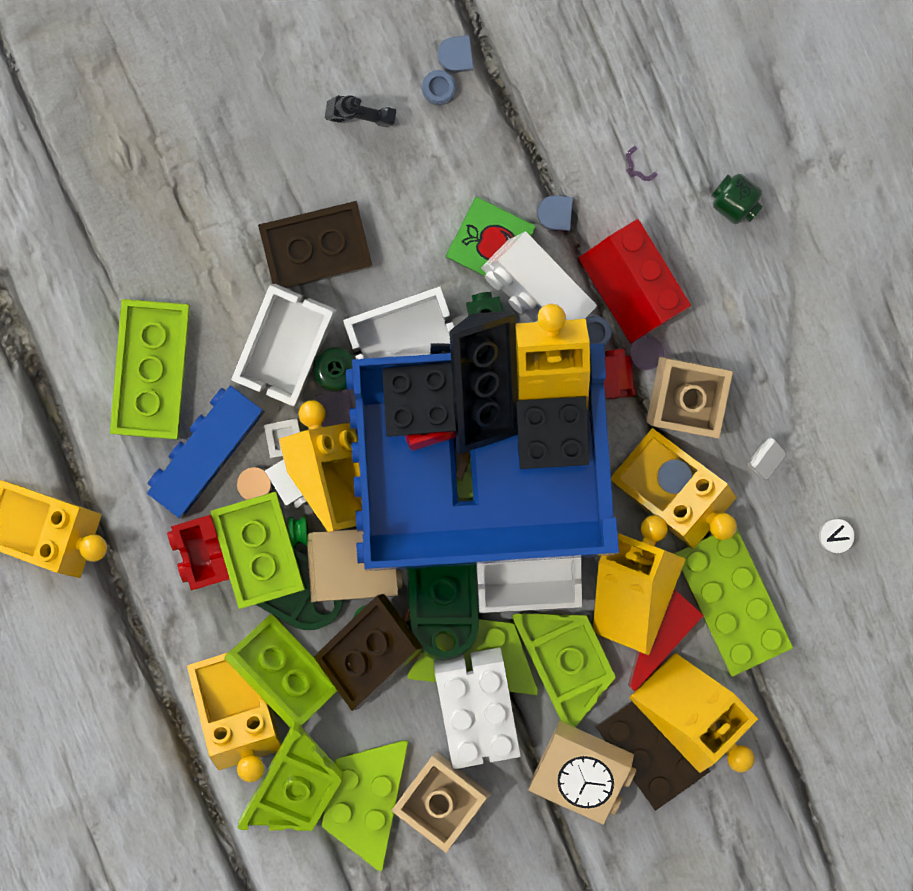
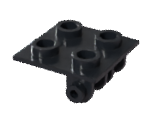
(418, 399)
(552, 432)

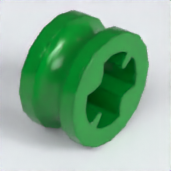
(298, 530)

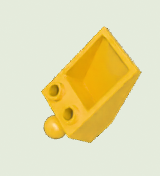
(553, 356)
(323, 467)
(692, 510)
(48, 531)
(634, 595)
(686, 710)
(233, 718)

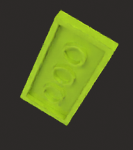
(150, 369)
(734, 602)

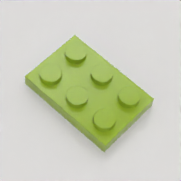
(257, 550)
(281, 671)

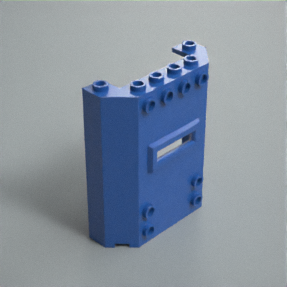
(515, 513)

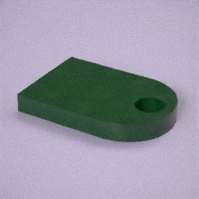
(443, 603)
(297, 607)

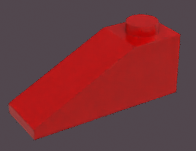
(676, 623)

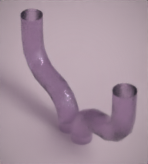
(631, 165)

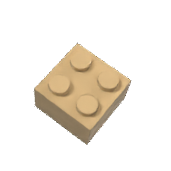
(689, 397)
(441, 802)

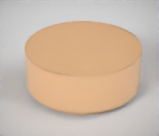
(253, 483)

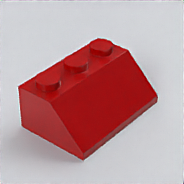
(634, 281)

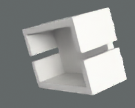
(534, 280)
(401, 327)
(284, 344)
(529, 585)
(477, 709)

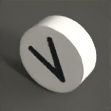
(836, 536)

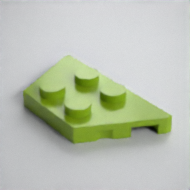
(490, 635)
(566, 661)
(294, 786)
(364, 800)

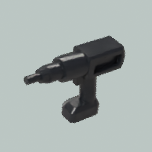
(347, 107)

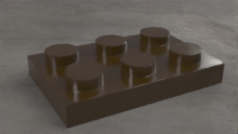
(315, 245)
(368, 652)
(658, 764)

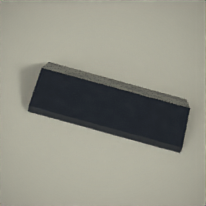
(484, 379)

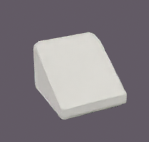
(766, 458)

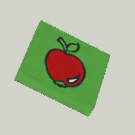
(483, 234)

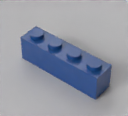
(205, 451)

